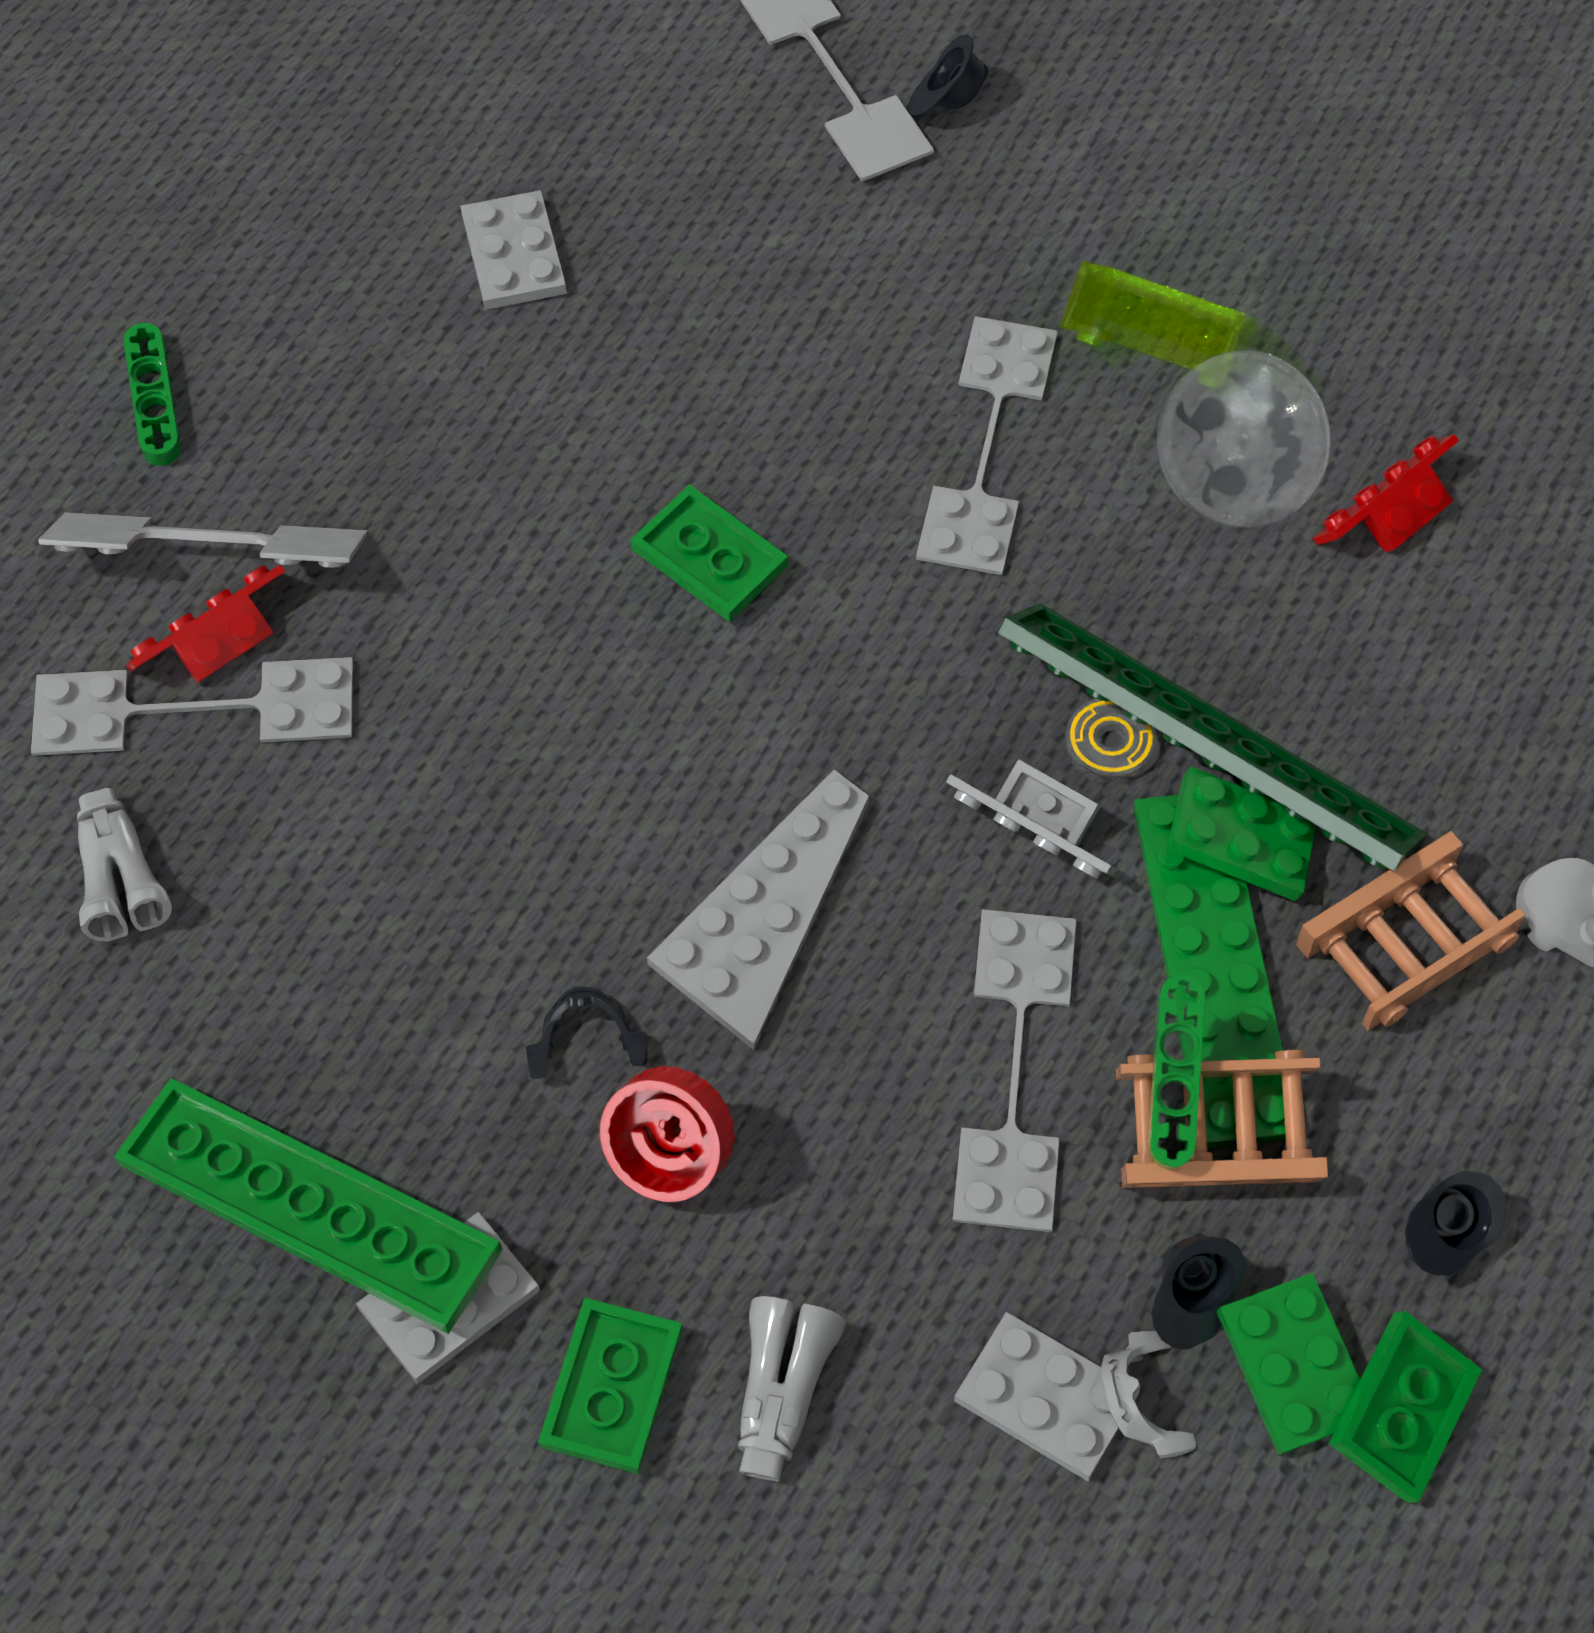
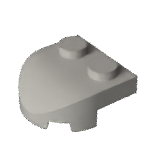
(1561, 907)

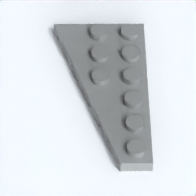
(753, 925)

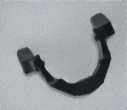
(632, 1041)

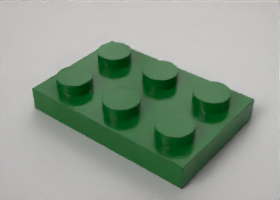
(709, 553)
(1241, 834)
(1292, 1361)
(611, 1385)
(1405, 1407)

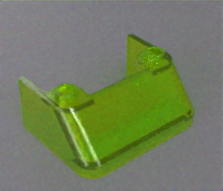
(1152, 317)

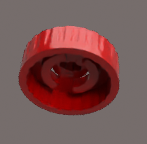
(680, 1115)

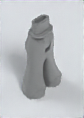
(111, 842)
(774, 1410)

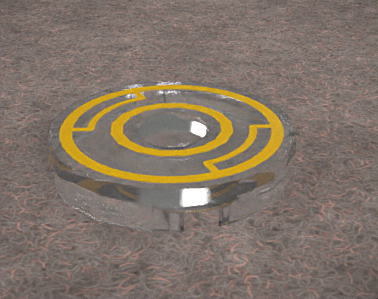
(1103, 762)

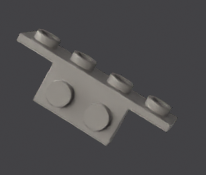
(1044, 807)

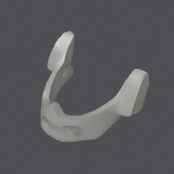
(1120, 1395)

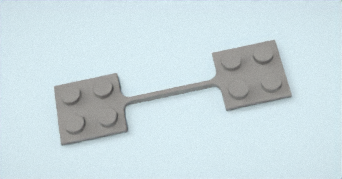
(870, 136)
(968, 525)
(286, 546)
(91, 708)
(1004, 1173)

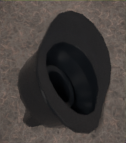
(952, 80)
(1455, 1222)
(1197, 1281)

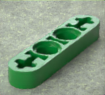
(152, 394)
(1173, 1070)

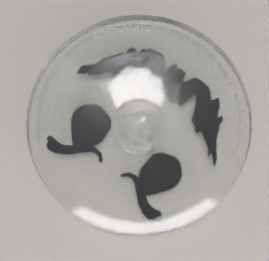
(1243, 439)

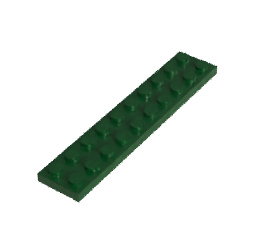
(1215, 735)

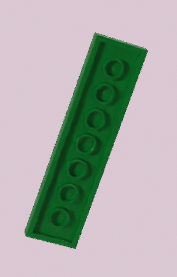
(1212, 934)
(310, 1205)

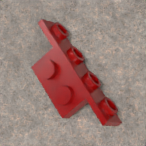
(1399, 503)
(216, 635)

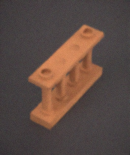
(1402, 886)
(1247, 1163)

